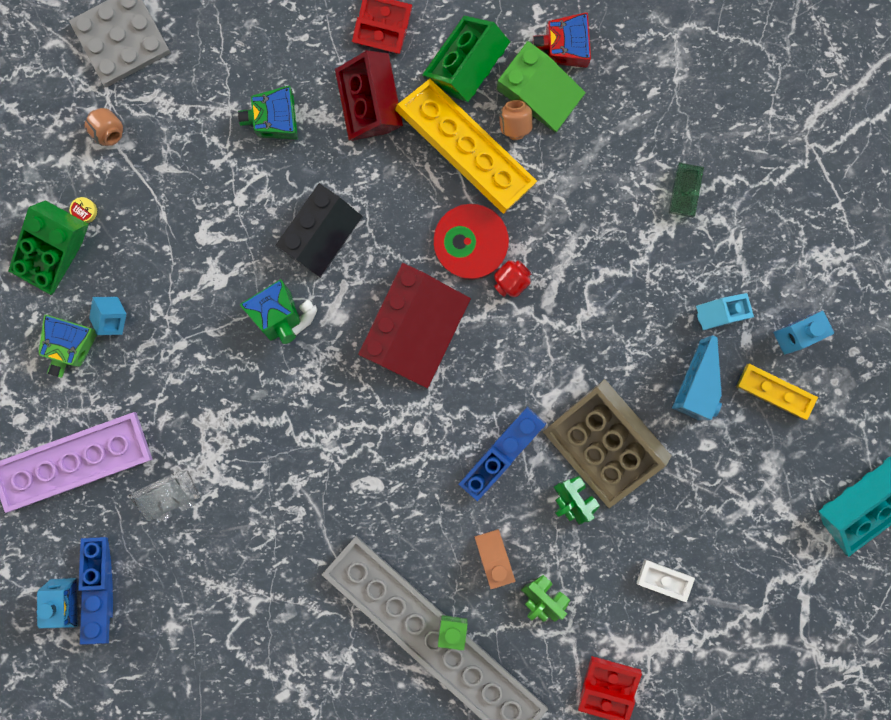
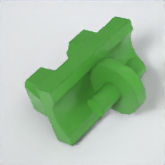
(541, 604)

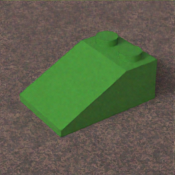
(541, 85)

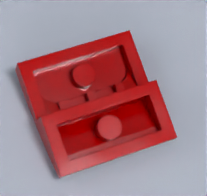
(382, 24)
(609, 689)

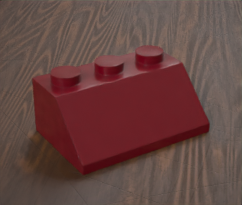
(368, 95)

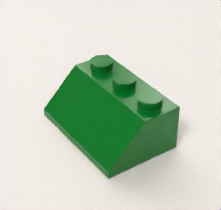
(467, 57)

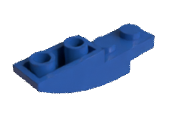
(502, 453)
(96, 589)

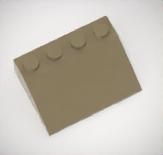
(607, 444)

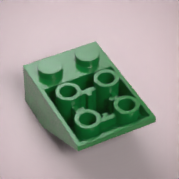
(47, 245)

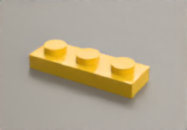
(777, 391)

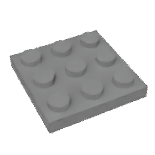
(119, 38)

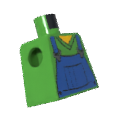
(64, 343)

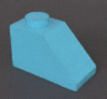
(724, 311)

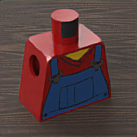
(567, 41)

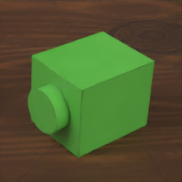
(452, 632)

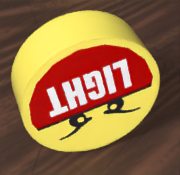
(83, 209)

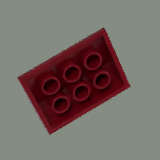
(414, 325)

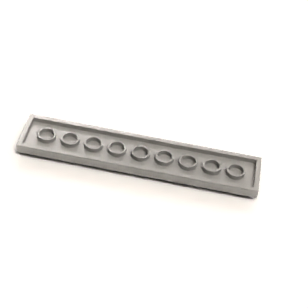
(415, 627)

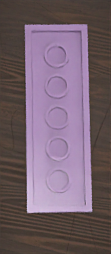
(72, 462)

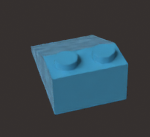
(702, 384)

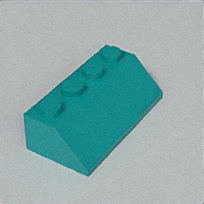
(860, 510)

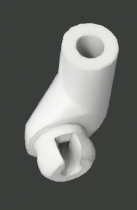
(307, 317)

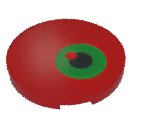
(471, 241)

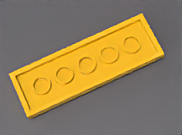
(466, 145)

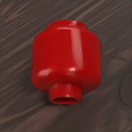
(512, 278)

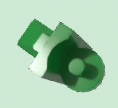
(571, 502)

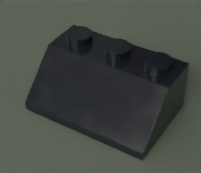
(319, 230)

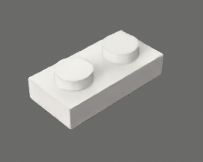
(665, 580)

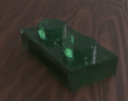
(686, 190)

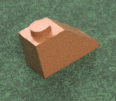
(494, 559)

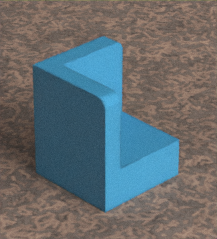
(107, 315)

